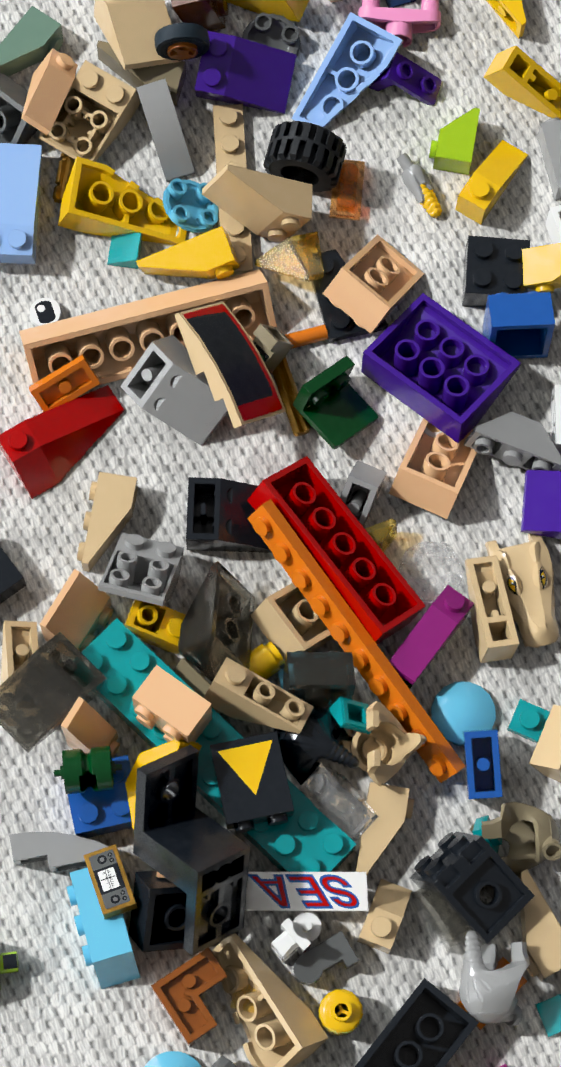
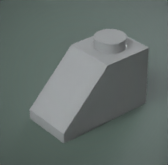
(362, 490)

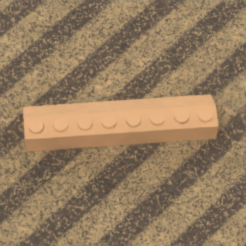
(119, 335)

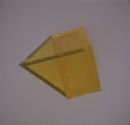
(295, 257)

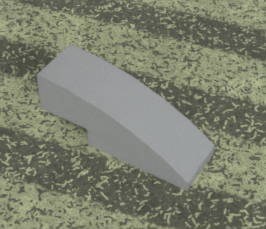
(165, 130)
(60, 849)

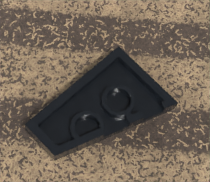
(337, 322)

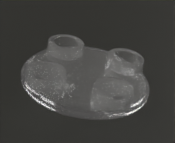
(430, 568)

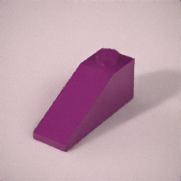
(431, 634)

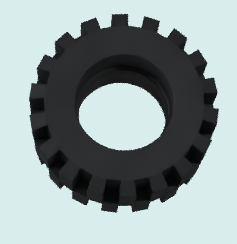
(306, 154)

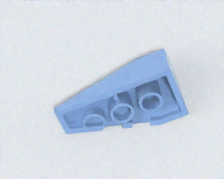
(350, 66)

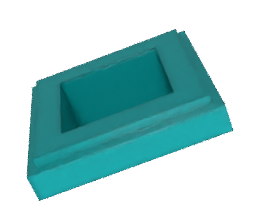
(125, 250)
(350, 714)
(550, 1014)

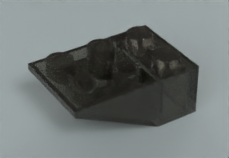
(45, 689)

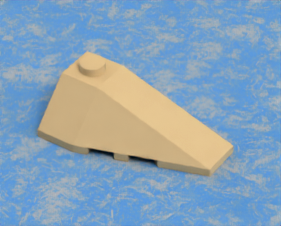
(282, 1025)

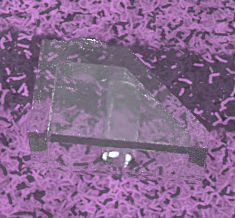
(339, 801)

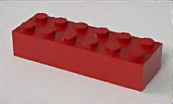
(341, 548)

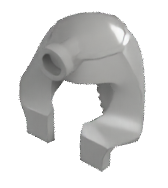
(488, 992)

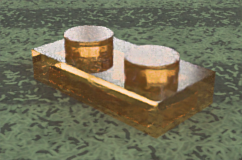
(347, 195)

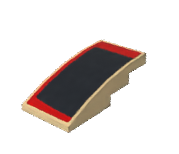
(230, 363)

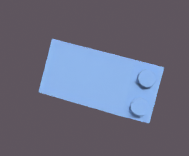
(19, 202)

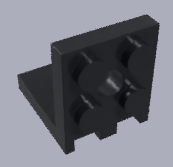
(461, 870)

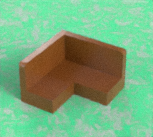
(181, 992)

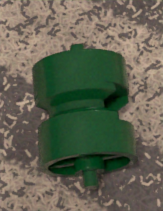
(87, 770)

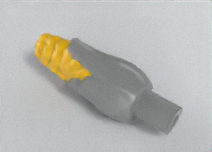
(419, 184)

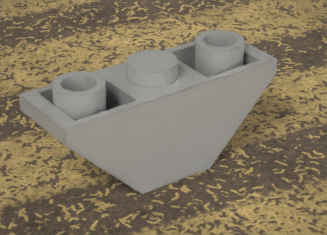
(516, 442)

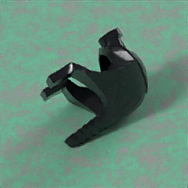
(316, 741)

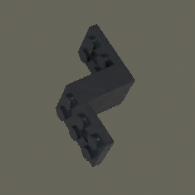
(190, 849)

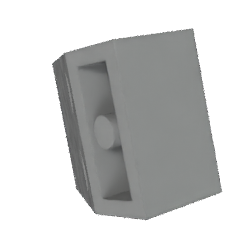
(172, 392)
(143, 569)

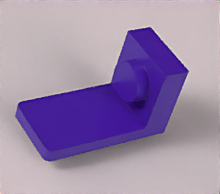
(410, 79)

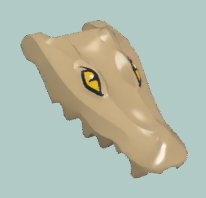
(529, 588)

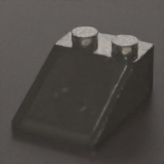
(218, 623)

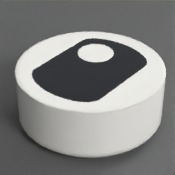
(45, 311)

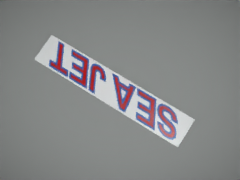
(307, 891)

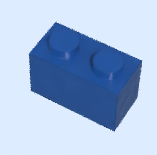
(482, 764)

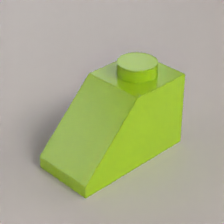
(456, 144)

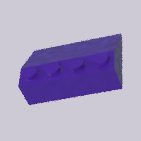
(439, 367)

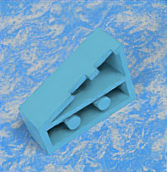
(107, 939)

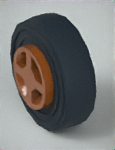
(182, 41)

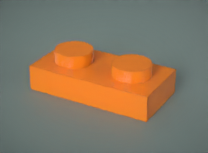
(64, 384)

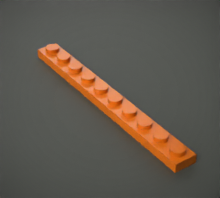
(354, 638)

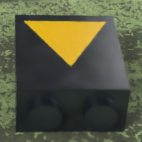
(252, 782)

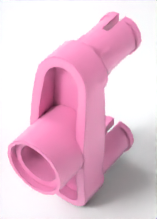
(403, 21)

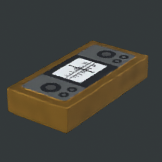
(110, 881)

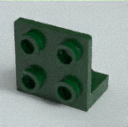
(333, 405)

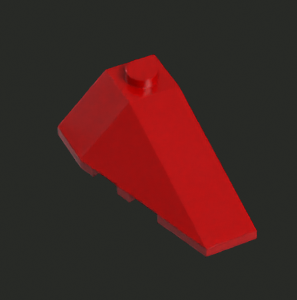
(55, 440)

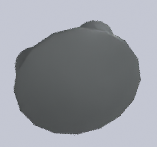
(274, 32)

